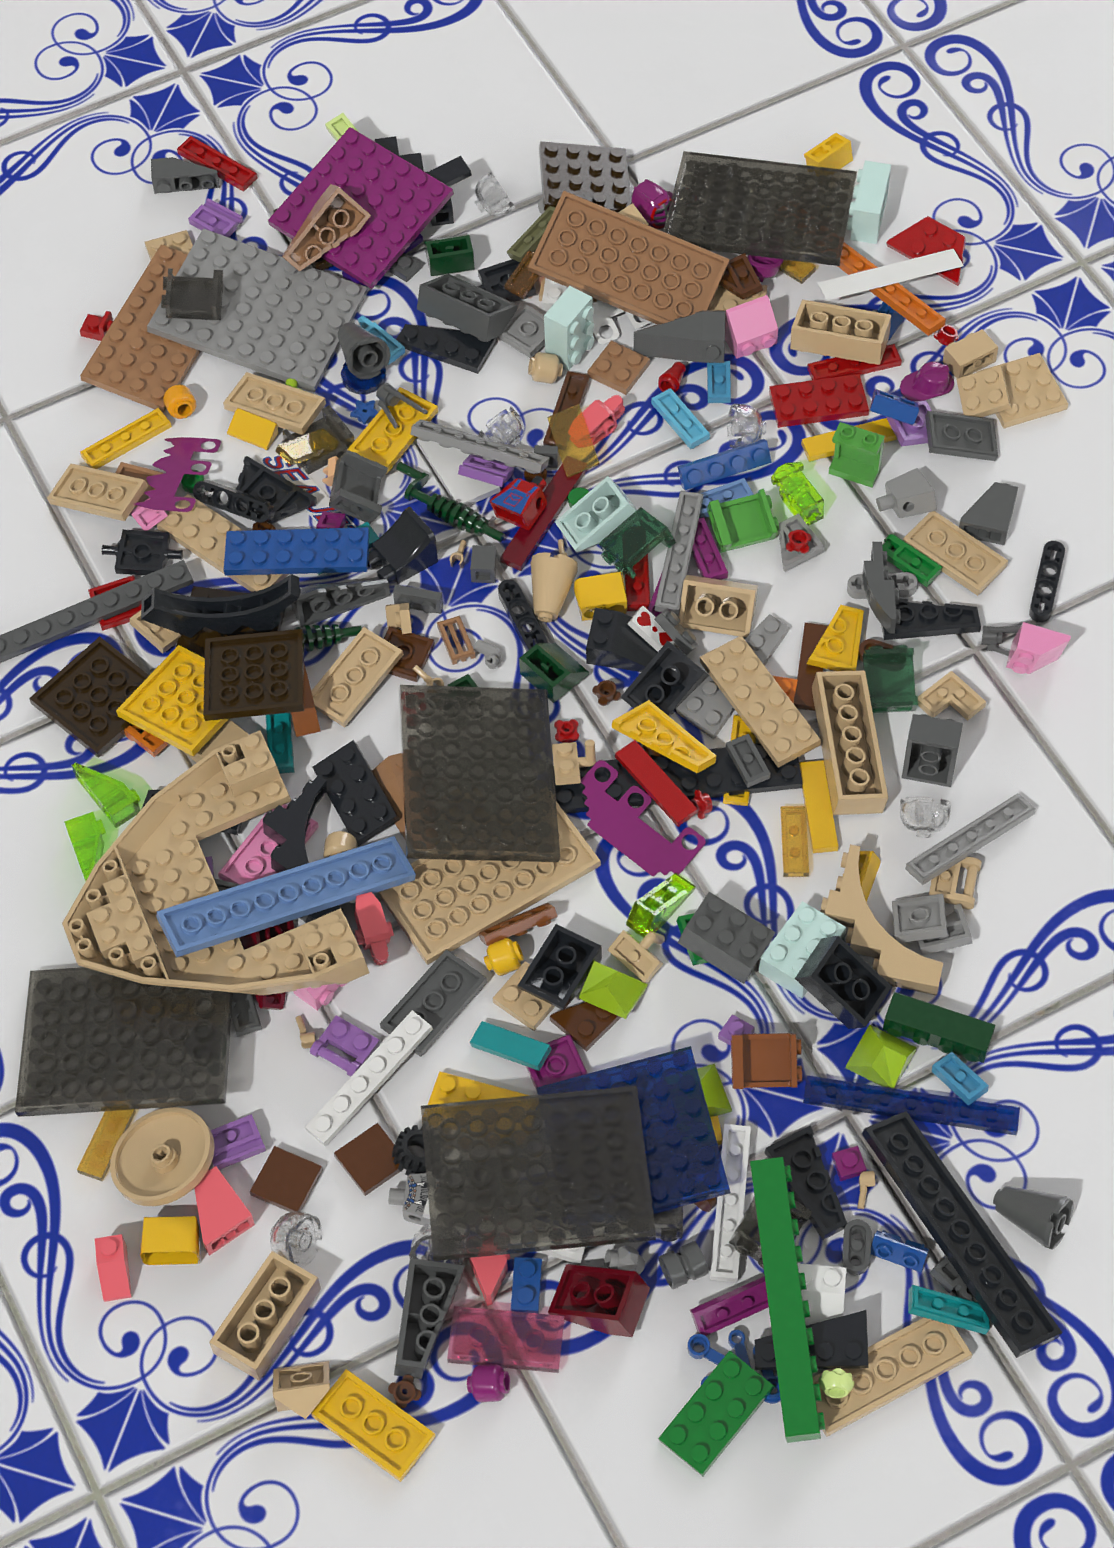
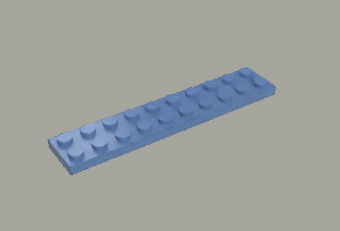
(284, 896)

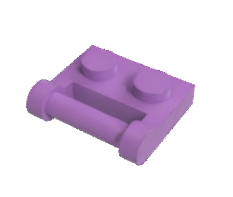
(348, 1040)

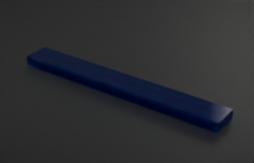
(919, 1105)

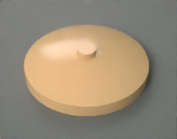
(162, 1156)

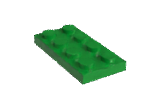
(716, 1413)

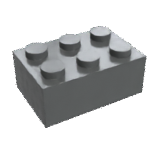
(931, 750)
(726, 937)

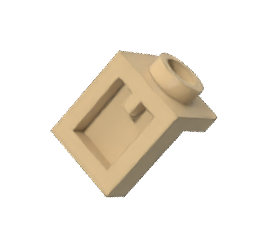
(399, 617)

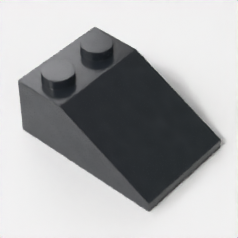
(615, 643)
(665, 680)
(560, 967)

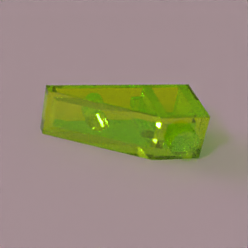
(109, 794)
(86, 840)
(659, 904)

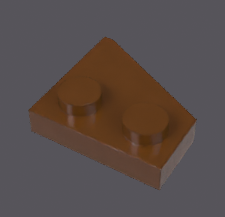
(741, 278)
(584, 1023)

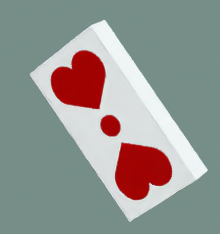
(649, 629)

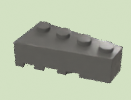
(425, 1307)

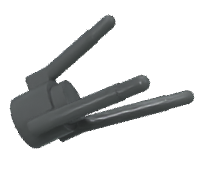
(390, 397)
(993, 635)

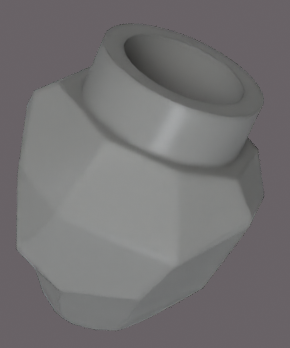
(624, 1259)

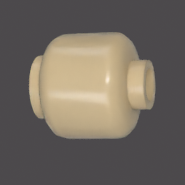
(545, 367)
(338, 842)

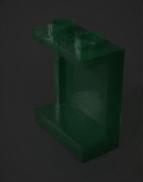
(634, 540)
(890, 678)

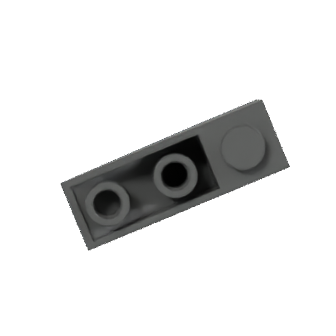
(179, 175)

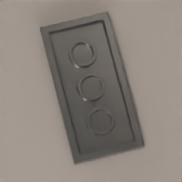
(437, 997)

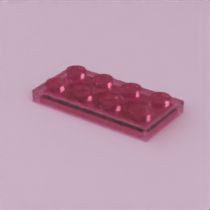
(506, 1339)

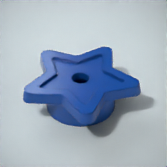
(364, 417)

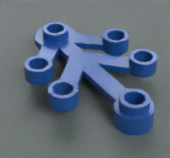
(740, 1351)

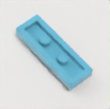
(680, 418)

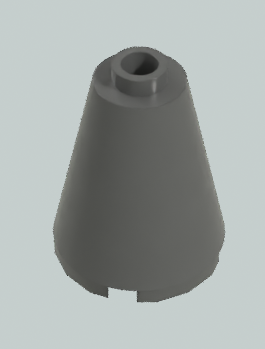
(363, 351)
(1035, 1213)

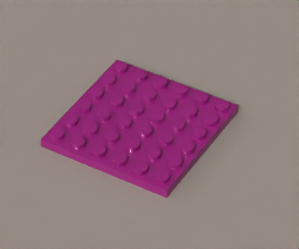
(386, 186)

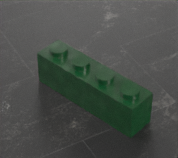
(938, 1027)

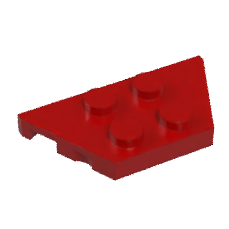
(928, 238)

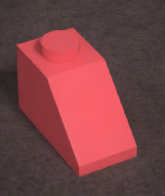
(113, 1267)
(490, 1274)

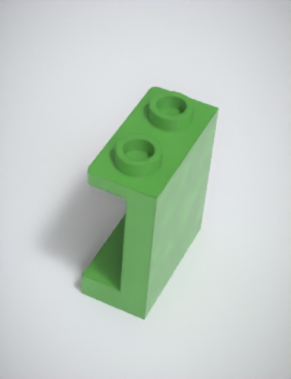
(857, 454)
(742, 521)

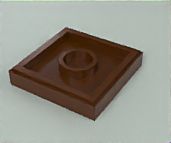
(415, 651)
(368, 1159)
(286, 1180)

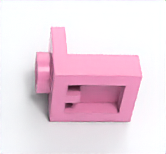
(148, 517)

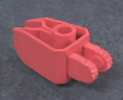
(602, 417)
(373, 929)

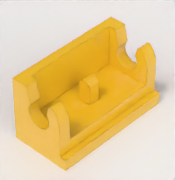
(831, 153)

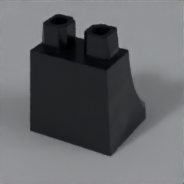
(404, 549)

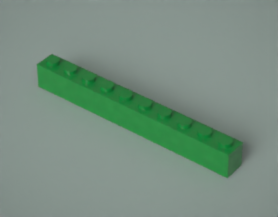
(785, 1300)

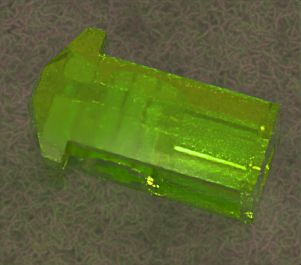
(798, 492)

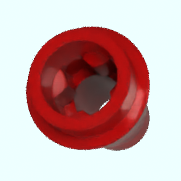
(672, 377)

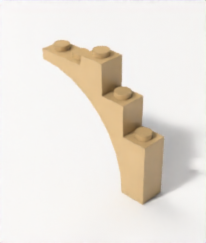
(867, 937)

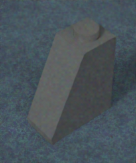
(991, 514)

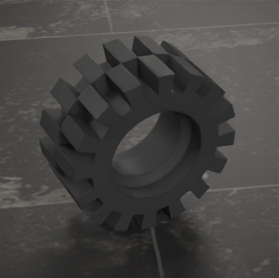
(402, 1155)

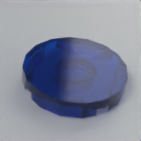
(362, 386)

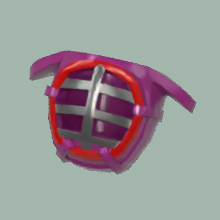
(650, 199)

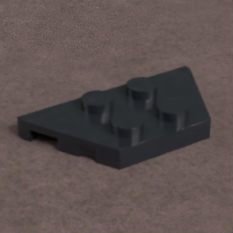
(270, 486)

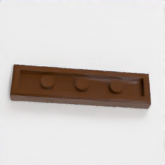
(571, 394)
(806, 673)

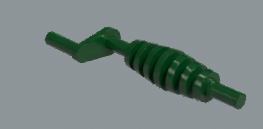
(448, 510)
(317, 637)

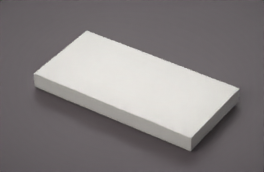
(446, 466)

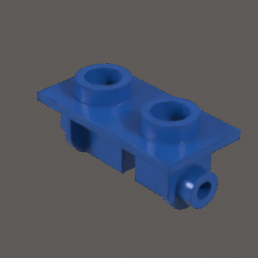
(888, 1247)

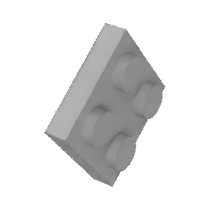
(525, 331)
(919, 918)

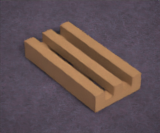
(461, 654)

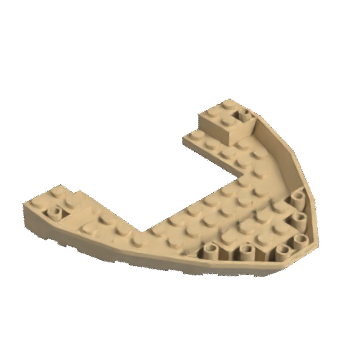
(162, 865)

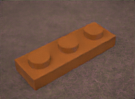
(519, 924)

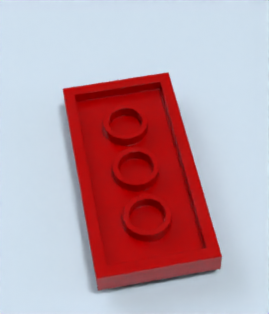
(818, 400)

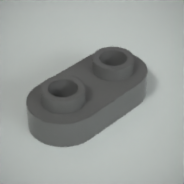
(856, 1248)

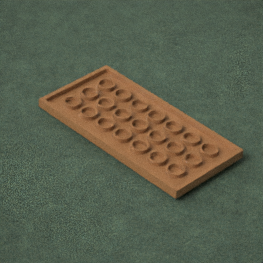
(626, 262)
(132, 359)

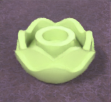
(836, 1383)

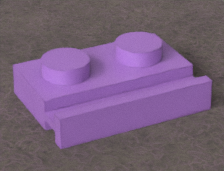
(215, 218)
(485, 470)
(236, 1142)

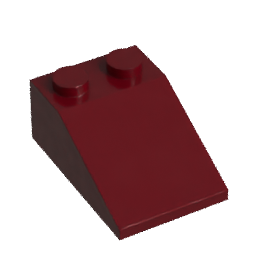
(600, 1298)

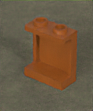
(765, 1060)

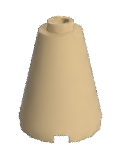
(551, 583)

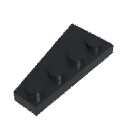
(447, 346)
(933, 620)
(810, 1181)
(837, 1344)

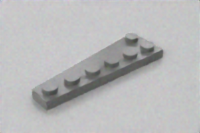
(707, 705)

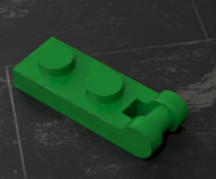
(911, 560)

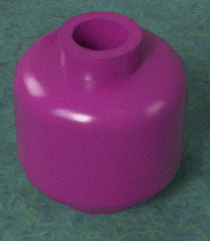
(488, 1383)

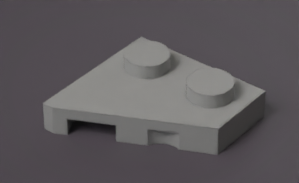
(794, 558)

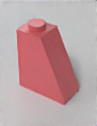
(220, 1211)

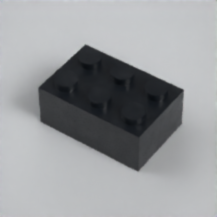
(843, 982)

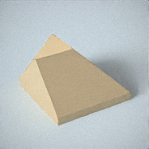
(301, 1387)

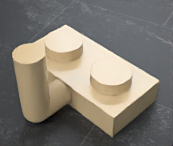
(567, 762)
(636, 954)

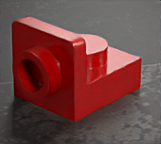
(96, 326)

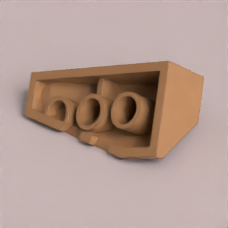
(326, 226)
(390, 777)

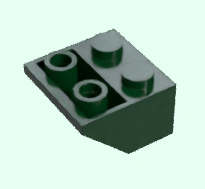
(449, 254)
(551, 669)

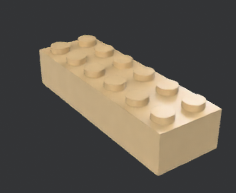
(849, 743)

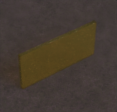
(573, 440)

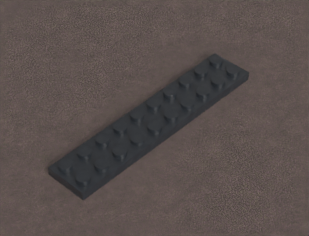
(715, 780)
(962, 1234)

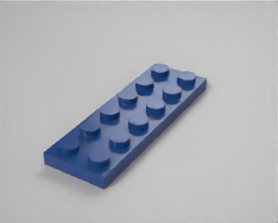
(296, 551)

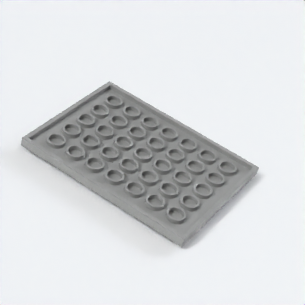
(270, 313)

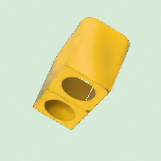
(601, 592)
(170, 1240)

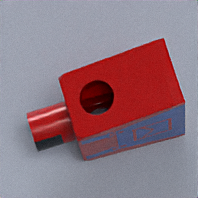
(520, 502)

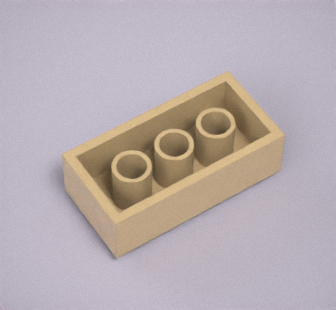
(840, 332)
(265, 1315)

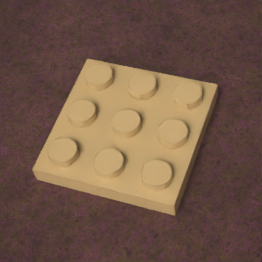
(1030, 391)

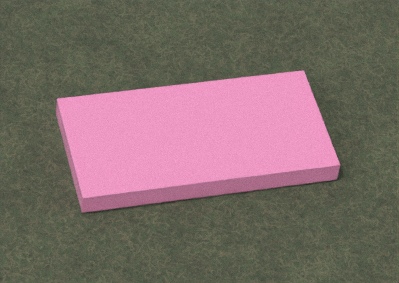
(253, 856)

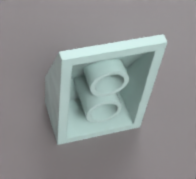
(595, 515)

